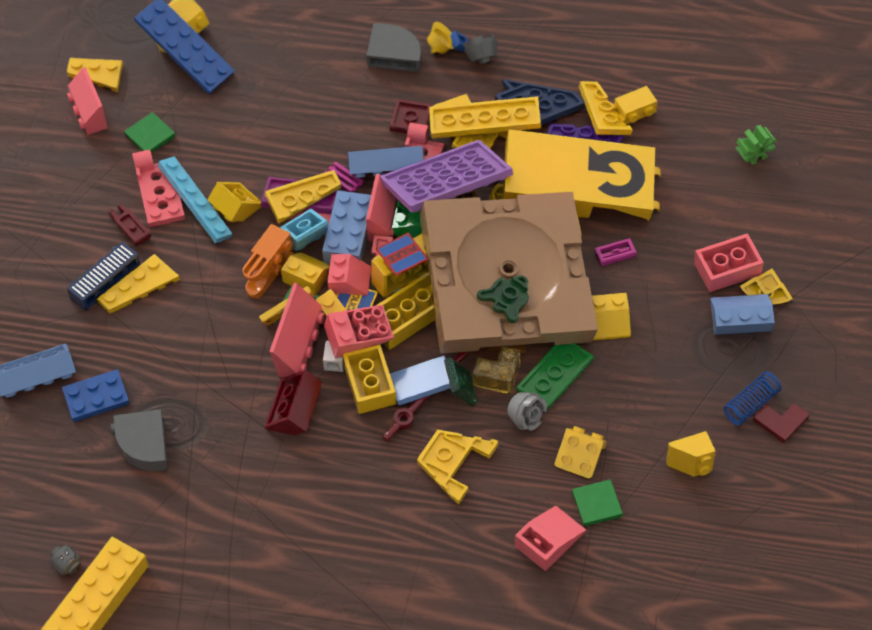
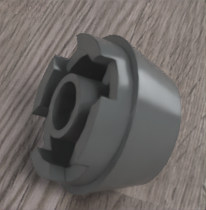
(481, 49)

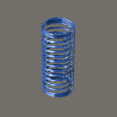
(738, 413)

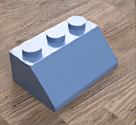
(742, 314)

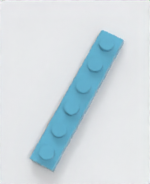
(195, 200)

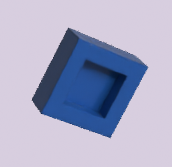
(458, 40)

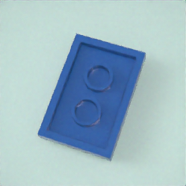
(95, 395)

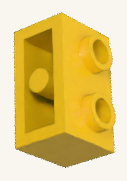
(636, 105)

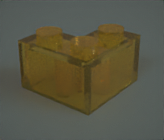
(498, 375)

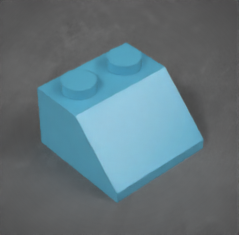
(306, 228)

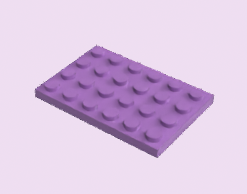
(446, 175)

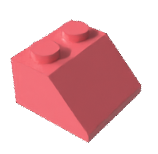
(348, 275)

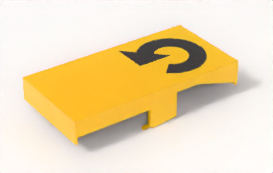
(594, 170)

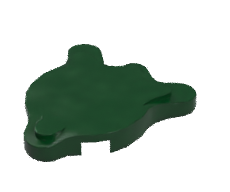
(507, 295)

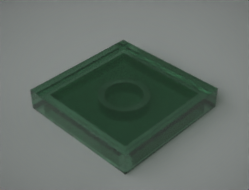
(460, 382)

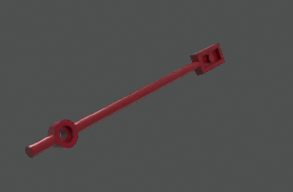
(407, 414)

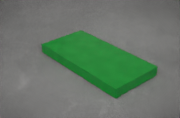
(556, 372)

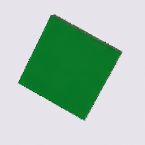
(149, 133)
(597, 503)

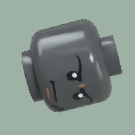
(65, 560)

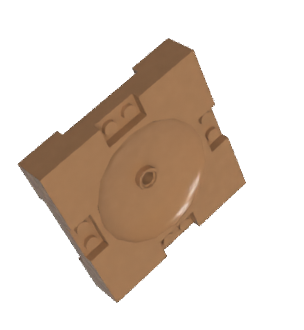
(529, 236)

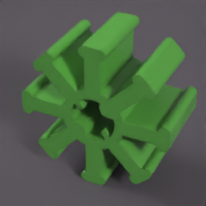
(756, 144)

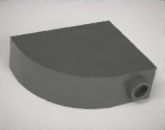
(393, 48)
(141, 439)

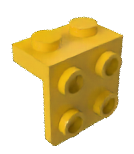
(580, 452)

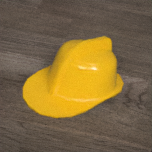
(439, 38)

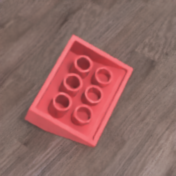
(296, 332)

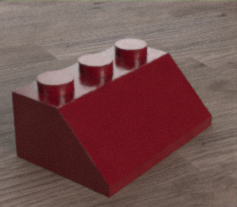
(294, 403)

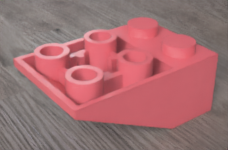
(357, 329)
(548, 537)

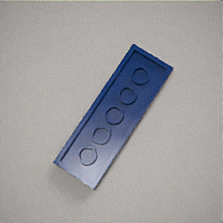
(184, 45)

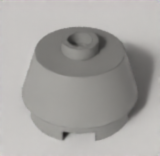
(526, 410)

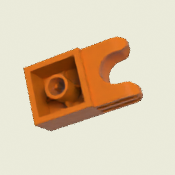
(267, 260)

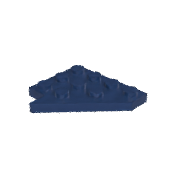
(552, 101)

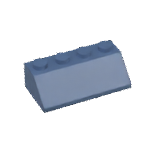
(383, 160)
(35, 369)

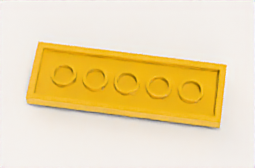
(484, 117)

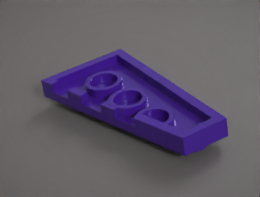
(583, 132)

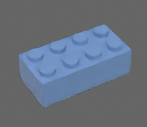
(347, 226)

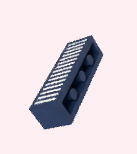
(103, 275)

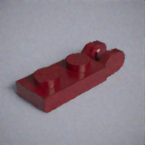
(130, 225)

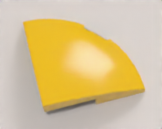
(768, 284)

